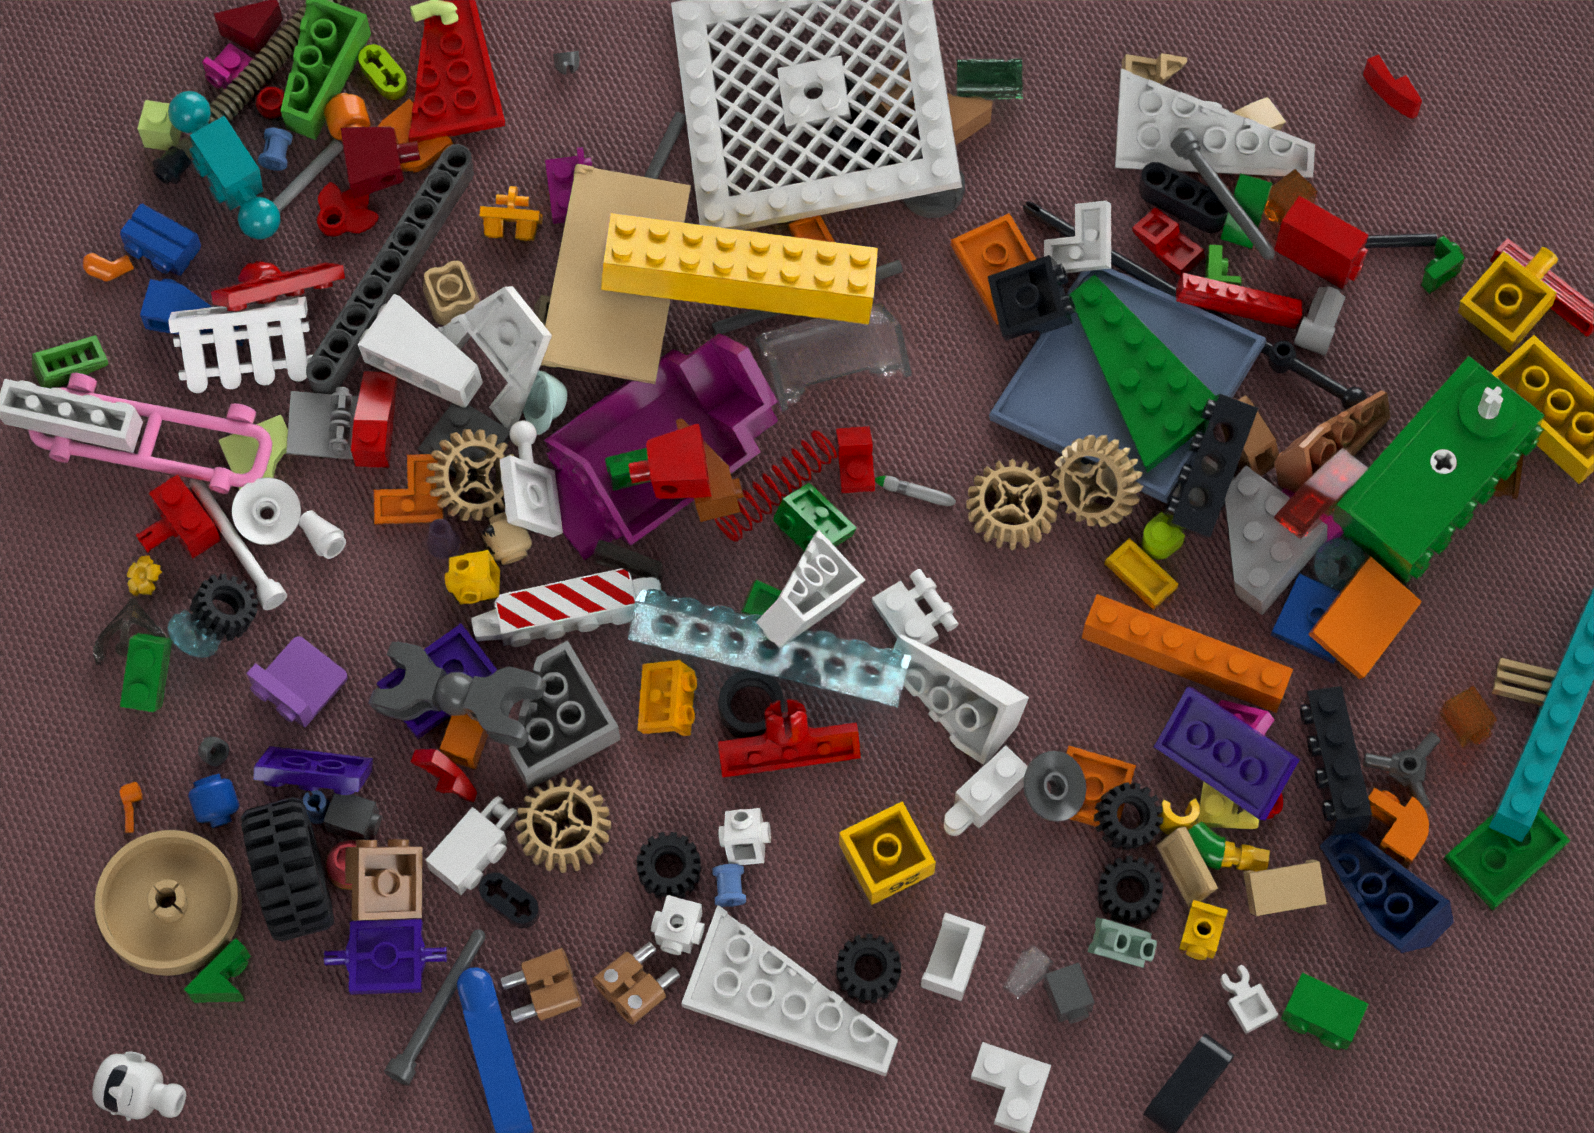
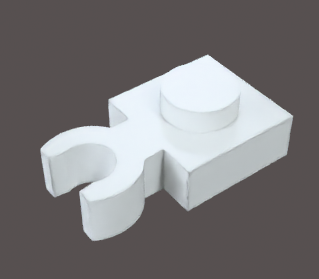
(1250, 1004)

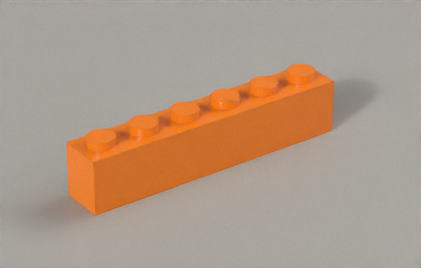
(1186, 653)

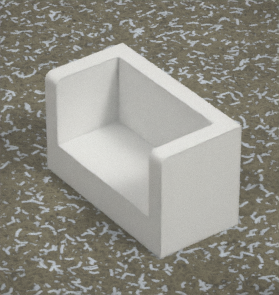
(953, 957)

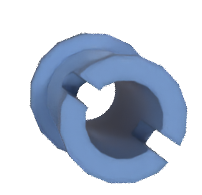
(314, 801)

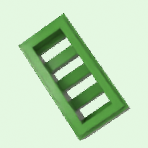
(54, 355)

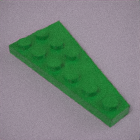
(1148, 382)

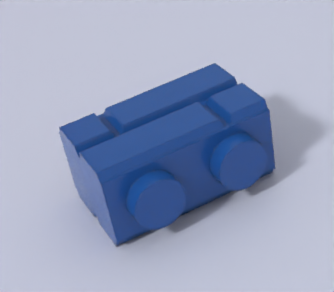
(159, 240)

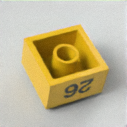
(887, 853)

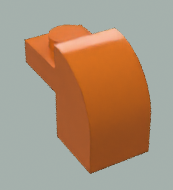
(1407, 825)

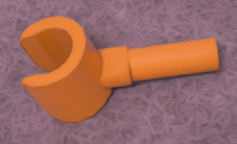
(129, 794)

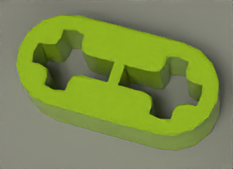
(378, 76)

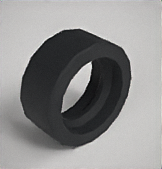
(735, 683)

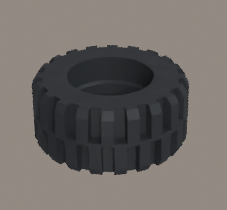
(287, 869)

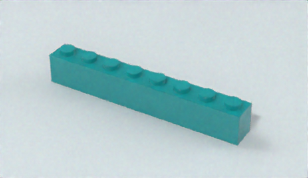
(1549, 731)

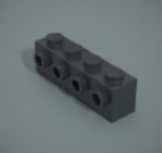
(1336, 761)

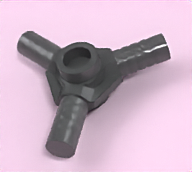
(1407, 766)

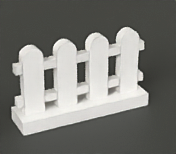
(224, 336)

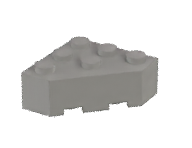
(1261, 549)
(565, 722)

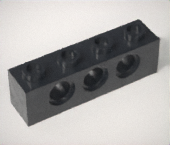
(1239, 420)

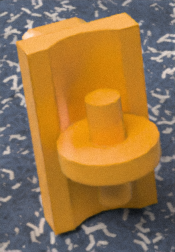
(495, 217)

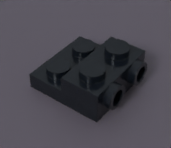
(1031, 298)

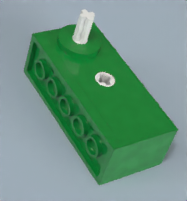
(1439, 471)

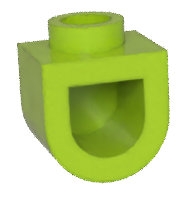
(1160, 538)

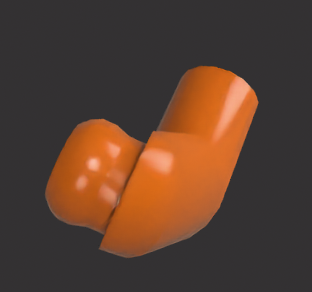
(105, 269)

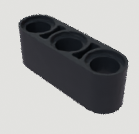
(1176, 183)
(1188, 1084)

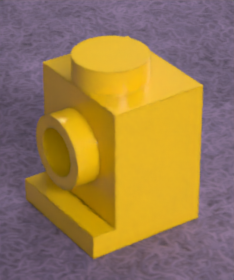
(1205, 916)

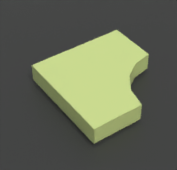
(242, 450)

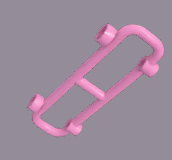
(238, 421)

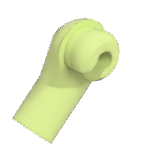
(434, 8)

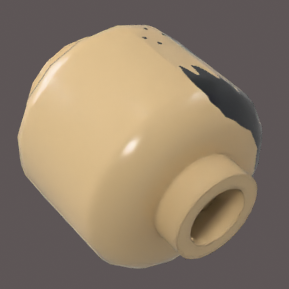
(506, 541)

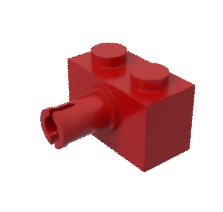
(180, 518)

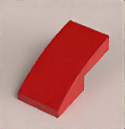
(1397, 93)
(1167, 243)

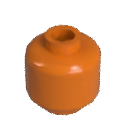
(345, 111)

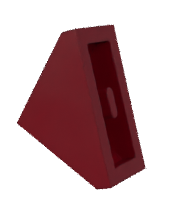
(250, 24)

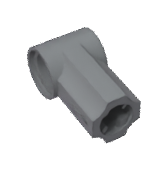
(1318, 327)

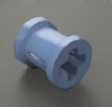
(275, 149)
(729, 885)

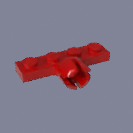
(265, 282)
(788, 743)

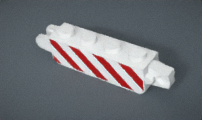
(562, 608)

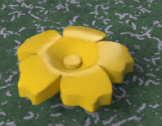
(142, 576)

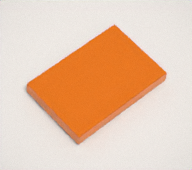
(990, 251)
(1365, 618)

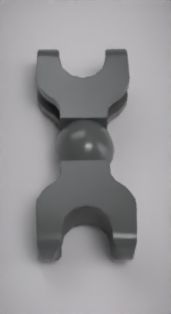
(457, 694)

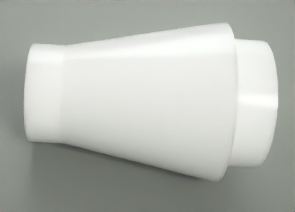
(323, 536)

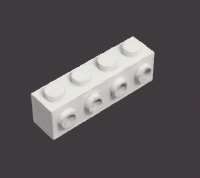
(69, 415)

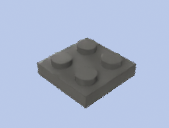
(456, 420)

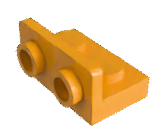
(667, 698)

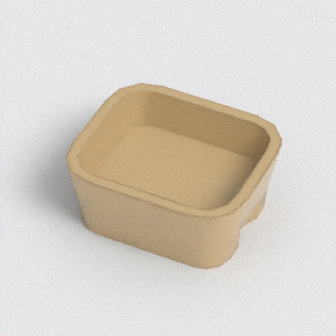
(449, 291)

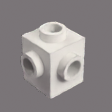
(744, 836)
(679, 914)

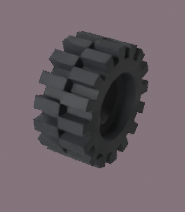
(232, 594)
(1147, 811)
(668, 845)
(1136, 870)
(868, 947)

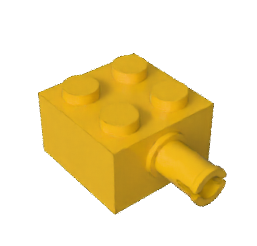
(1510, 298)

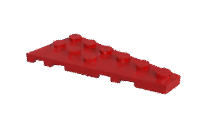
(454, 79)

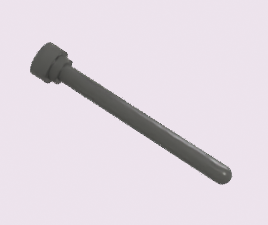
(1187, 146)
(402, 1067)

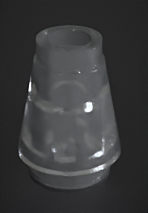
(1028, 971)

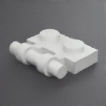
(904, 616)

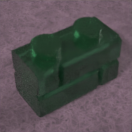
(990, 78)

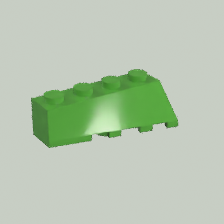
(322, 63)

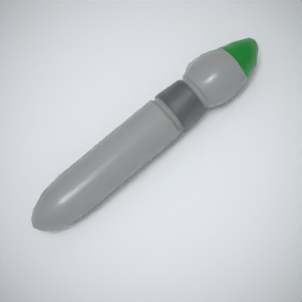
(914, 490)

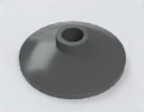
(1066, 783)

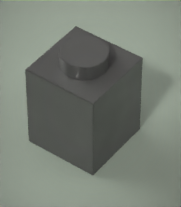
(352, 817)
(1069, 993)

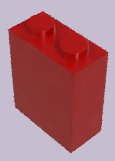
(1322, 243)

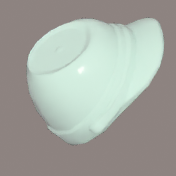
(545, 401)

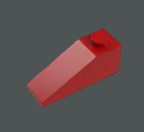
(374, 420)

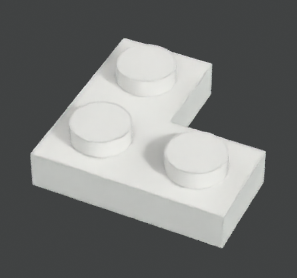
(1092, 240)
(1019, 1077)

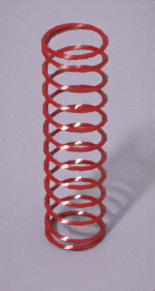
(771, 484)

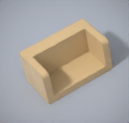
(1285, 888)

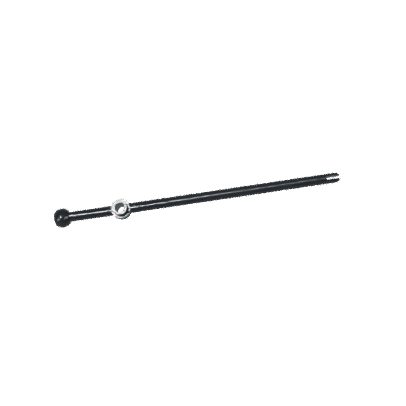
(1280, 355)

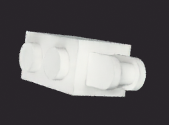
(986, 792)
(472, 846)

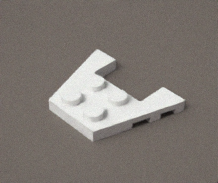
(511, 340)

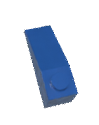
(168, 297)

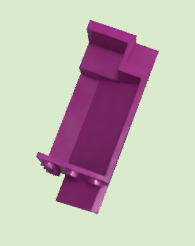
(709, 387)

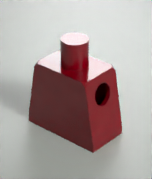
(375, 158)

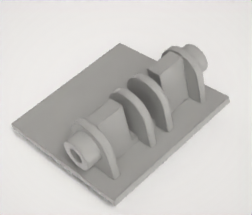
(321, 424)

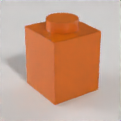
(464, 741)

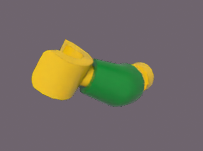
(1212, 847)

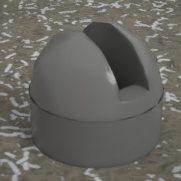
(564, 59)
(220, 754)

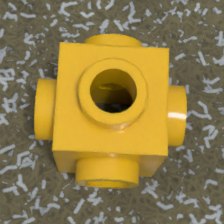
(473, 577)

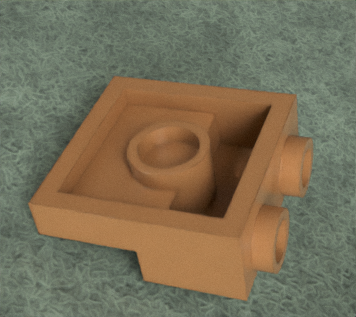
(385, 880)

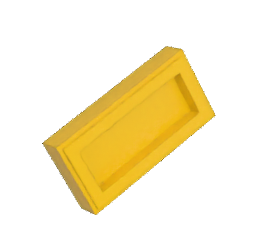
(1141, 573)

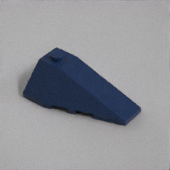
(1388, 895)

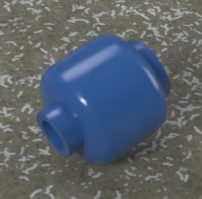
(213, 800)

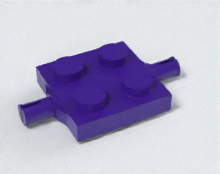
(385, 956)

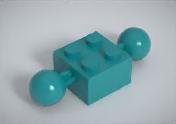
(226, 163)

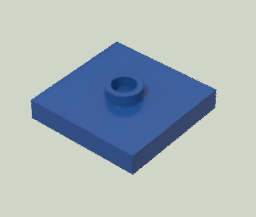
(1300, 614)

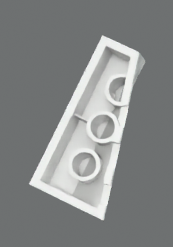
(813, 591)

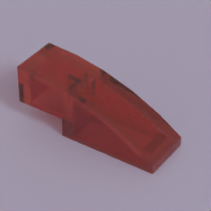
(1320, 494)

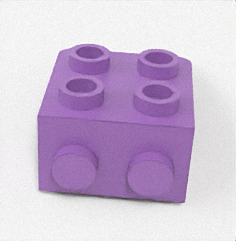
(298, 681)

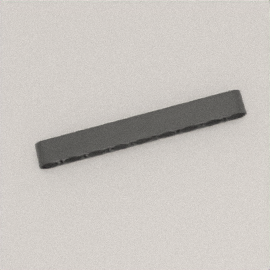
(391, 255)

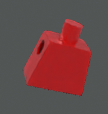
(675, 465)

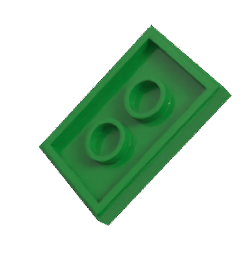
(1499, 864)

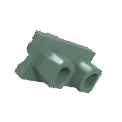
(1122, 943)

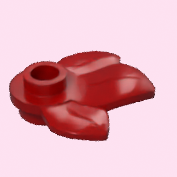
(350, 212)

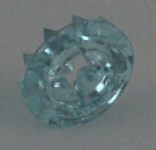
(1327, 569)
(182, 633)

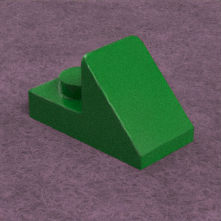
(213, 982)

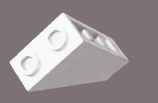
(418, 353)

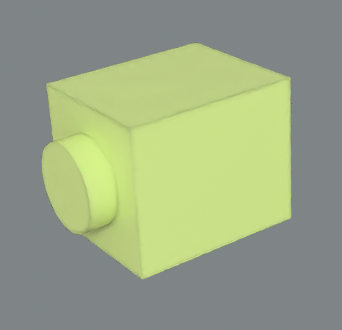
(156, 128)

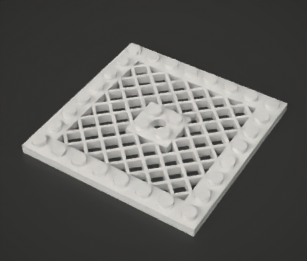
(845, 189)

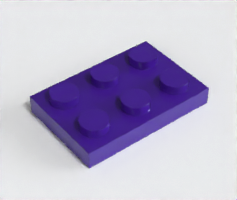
(453, 653)
(313, 770)

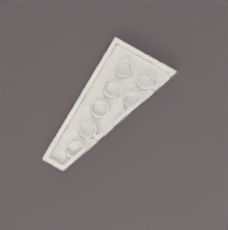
(1230, 143)
(768, 993)

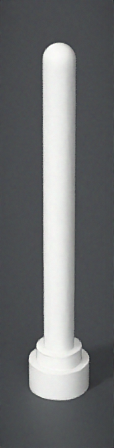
(269, 593)

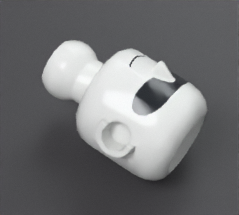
(135, 1088)

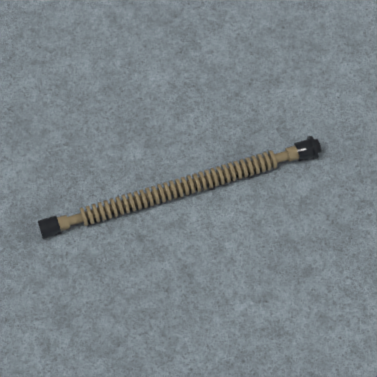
(237, 94)

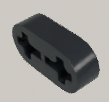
(504, 906)

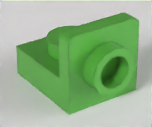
(1217, 266)

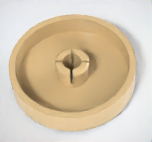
(168, 938)

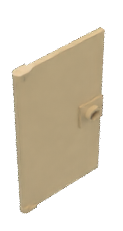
(596, 327)

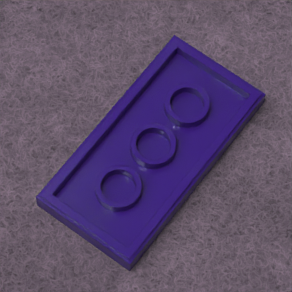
(1226, 753)

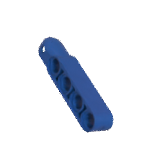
(493, 1052)

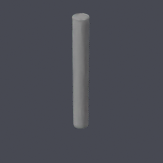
(308, 174)

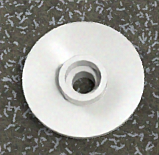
(261, 495)

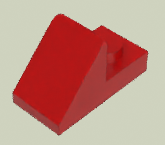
(855, 459)

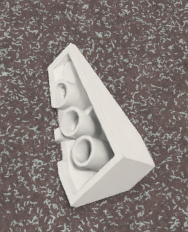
(968, 702)

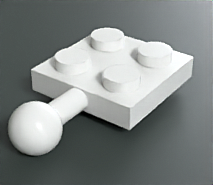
(528, 487)

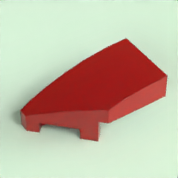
(451, 776)

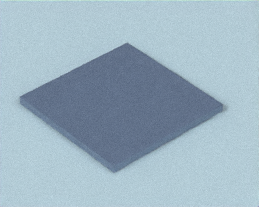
(1064, 394)

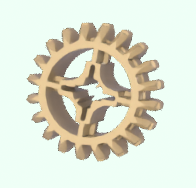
(461, 465)
(1114, 477)
(1024, 526)
(538, 815)

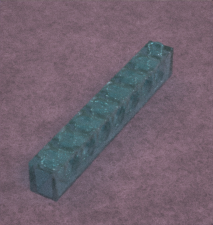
(751, 653)

